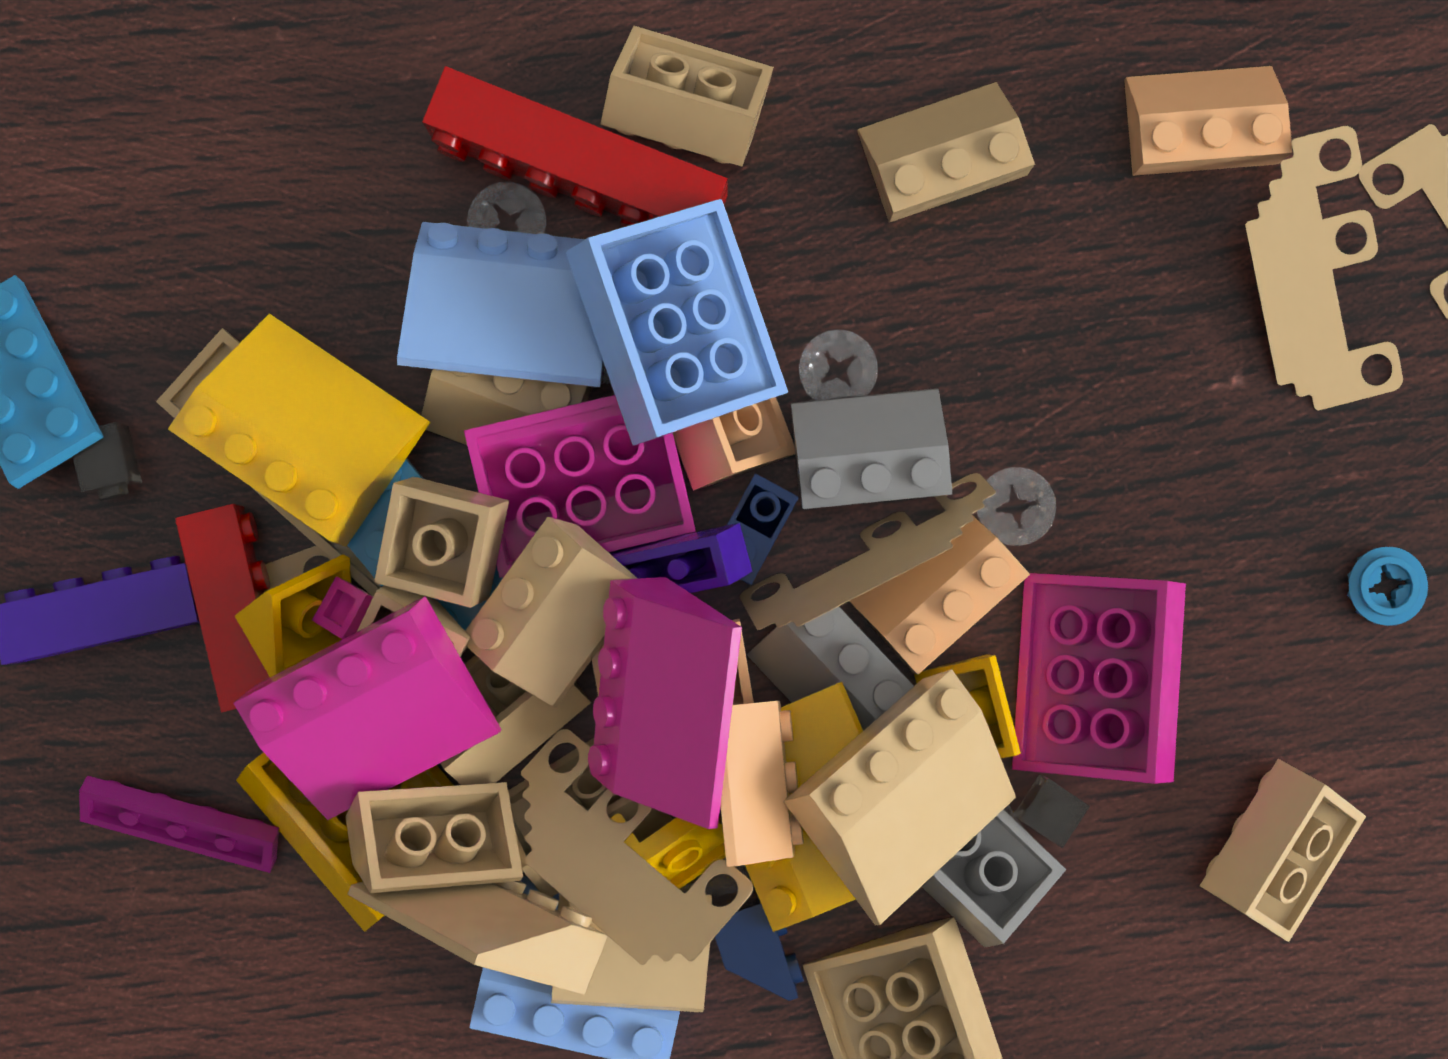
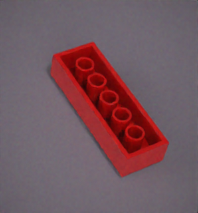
(562, 153)

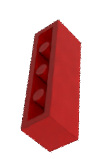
(223, 583)

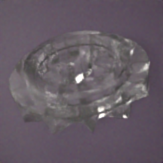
(511, 198)
(841, 346)
(1034, 521)

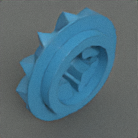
(1405, 600)

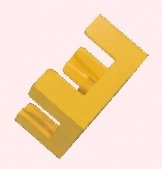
(679, 849)

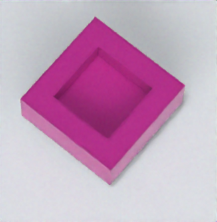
(342, 608)

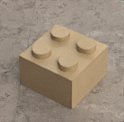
(441, 541)

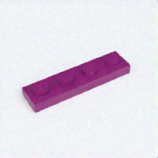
(178, 823)

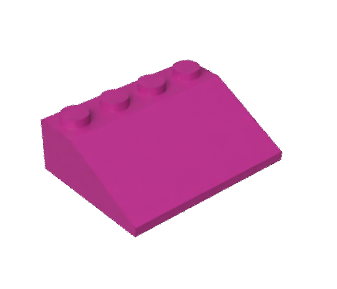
(581, 471)
(1099, 677)
(664, 699)
(369, 710)

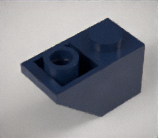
(761, 517)
(756, 952)

